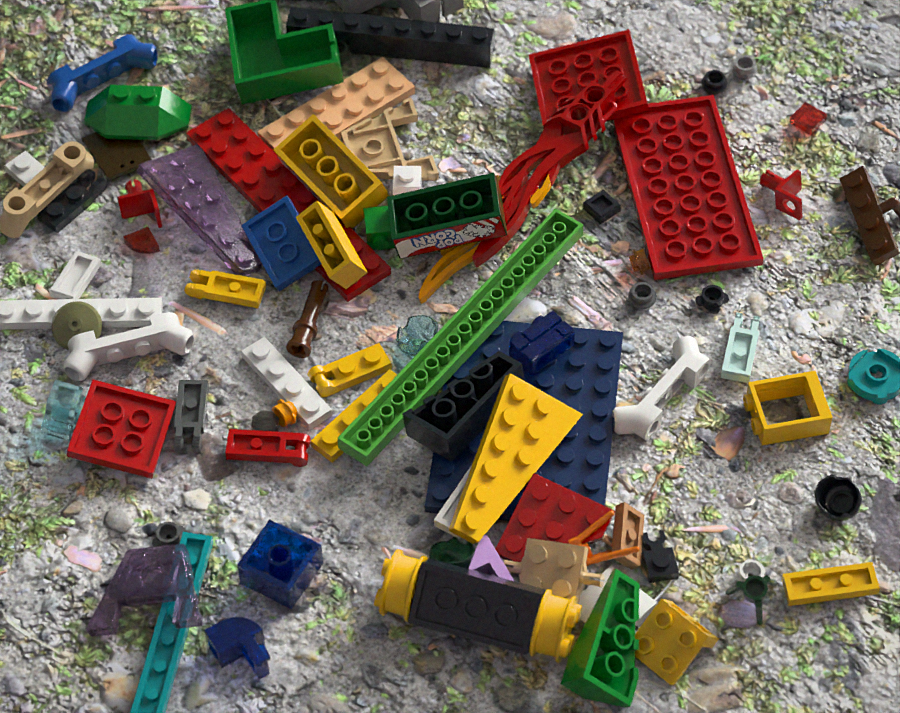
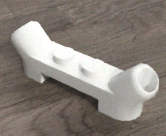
(90, 352)
(646, 417)

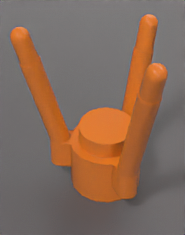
(605, 555)

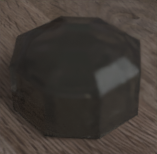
(265, 421)

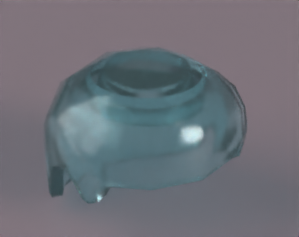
(416, 334)

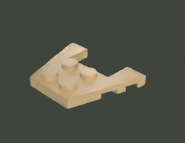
(378, 147)

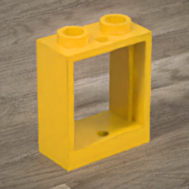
(783, 387)

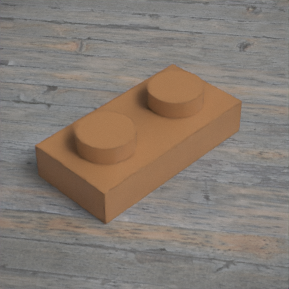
(628, 534)

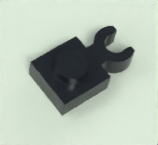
(659, 561)

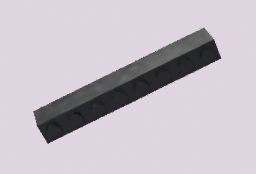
(402, 37)

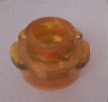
(639, 261)

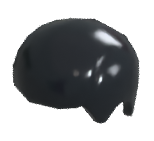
(838, 498)

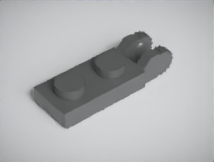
(191, 412)

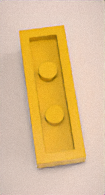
(830, 584)

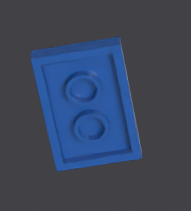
(281, 243)

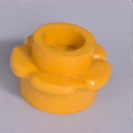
(286, 412)

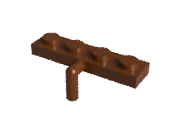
(871, 215)

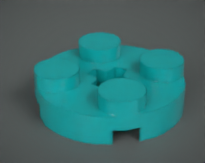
(870, 388)

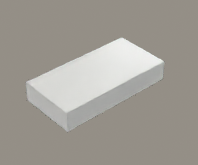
(75, 276)

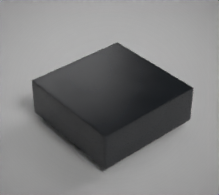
(601, 206)

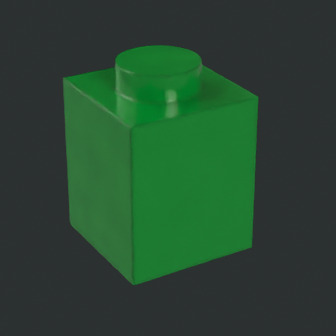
(378, 228)

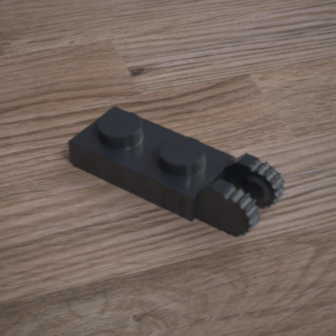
(72, 201)

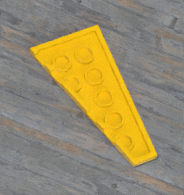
(514, 445)

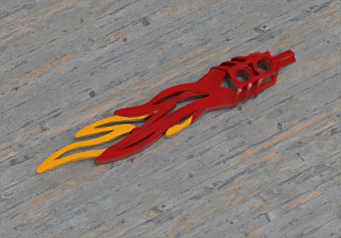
(578, 119)

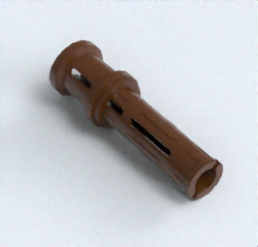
(305, 328)

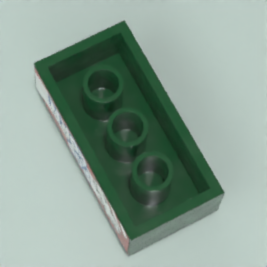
(446, 216)

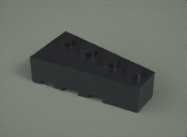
(462, 410)

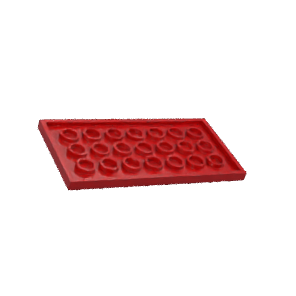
(686, 189)

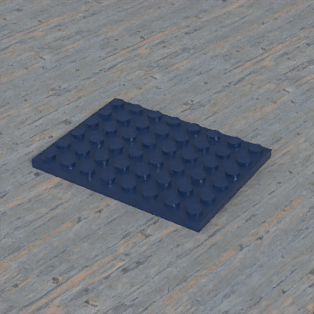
(581, 379)

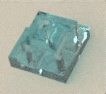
(62, 410)

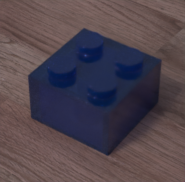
(280, 564)

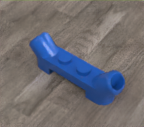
(69, 83)

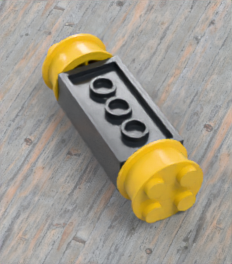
(478, 606)

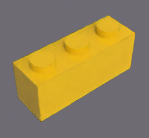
(331, 245)

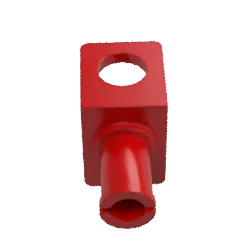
(785, 191)
(138, 202)

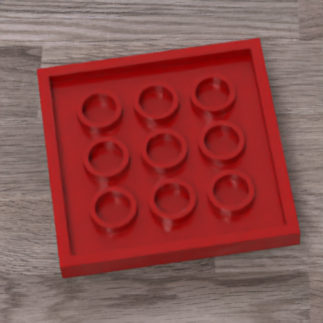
(570, 68)

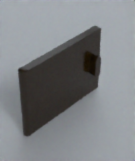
(116, 156)

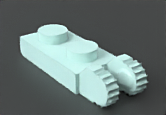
(740, 350)

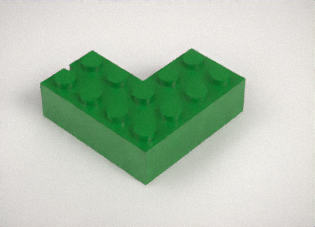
(278, 63)

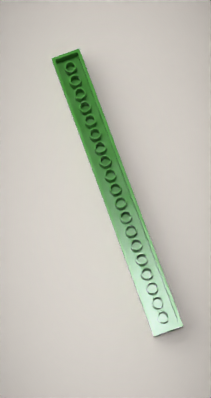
(460, 337)

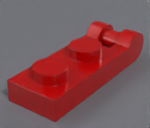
(267, 446)

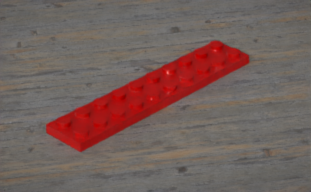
(264, 180)

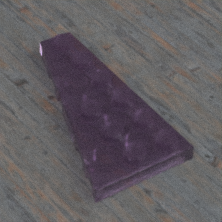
(196, 195)

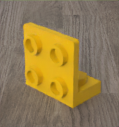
(671, 640)

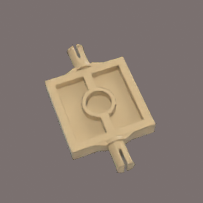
(555, 567)

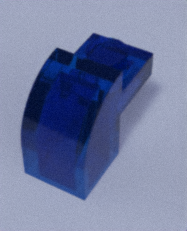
(239, 638)

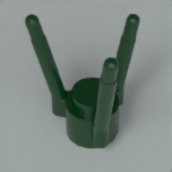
(754, 591)

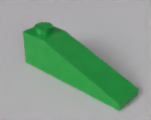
(604, 653)

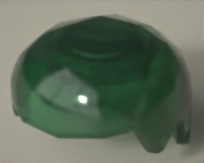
(452, 552)

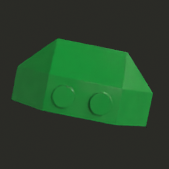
(137, 112)

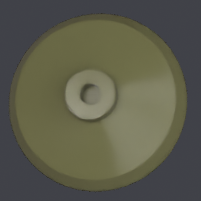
(75, 319)

